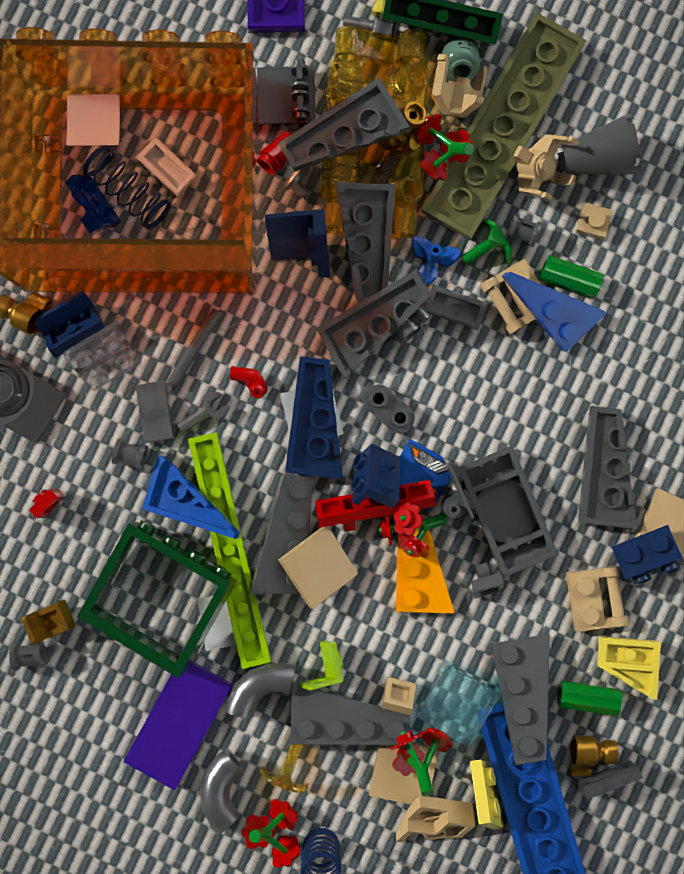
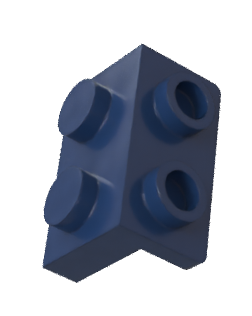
(69, 323)
(376, 476)
(648, 555)

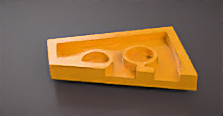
(421, 581)

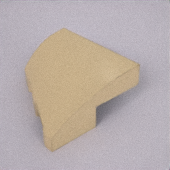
(436, 819)

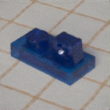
(98, 210)

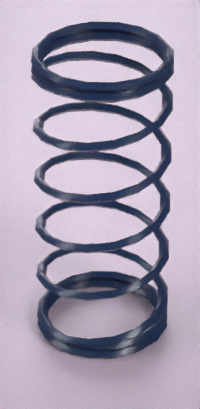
(103, 163)
(306, 858)

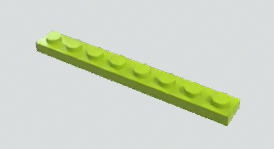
(231, 552)

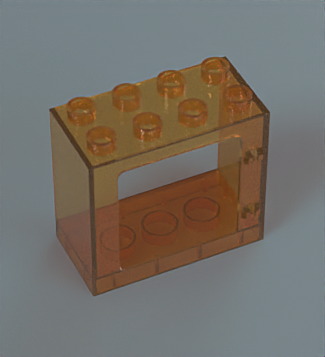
(146, 75)

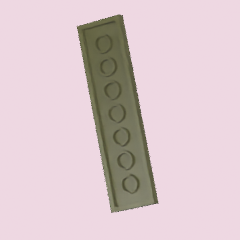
(504, 124)

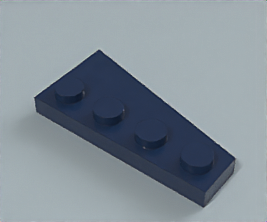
(313, 430)

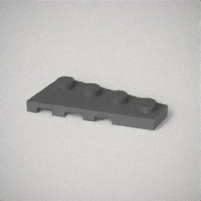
(349, 126)

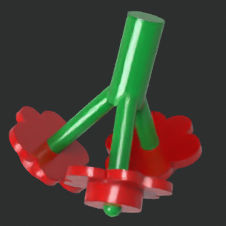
(453, 147)
(407, 521)
(410, 757)
(261, 833)

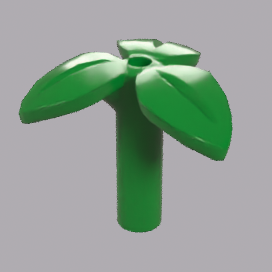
(495, 239)

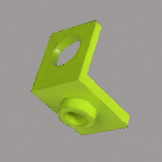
(332, 665)

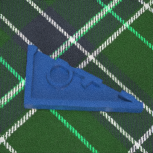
(559, 314)
(179, 499)

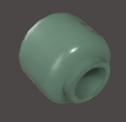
(463, 59)

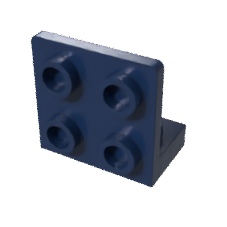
(299, 236)

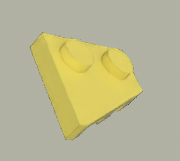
(632, 662)
(485, 795)

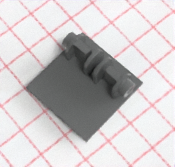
(286, 94)
(460, 501)

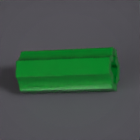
(571, 277)
(589, 698)

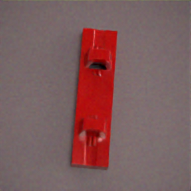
(339, 509)

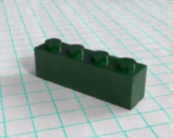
(444, 19)

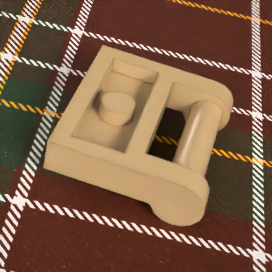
(490, 286)
(587, 600)

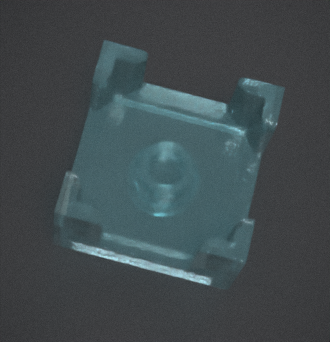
(457, 704)

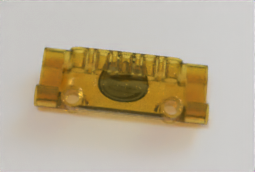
(358, 61)

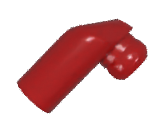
(252, 378)

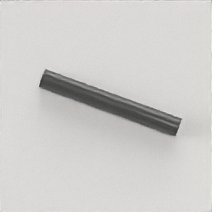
(194, 347)

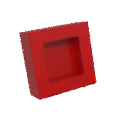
(45, 502)

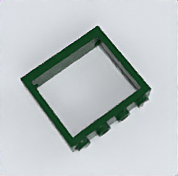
(134, 639)

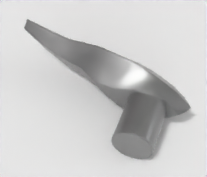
(295, 183)

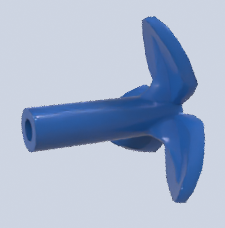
(433, 254)

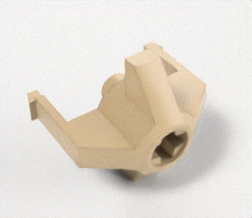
(458, 97)
(540, 164)

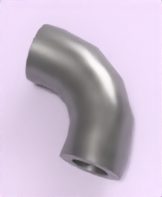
(256, 684)
(216, 791)

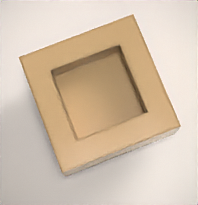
(594, 221)
(398, 696)

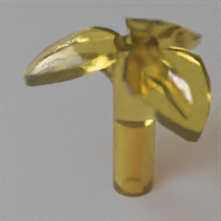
(284, 779)

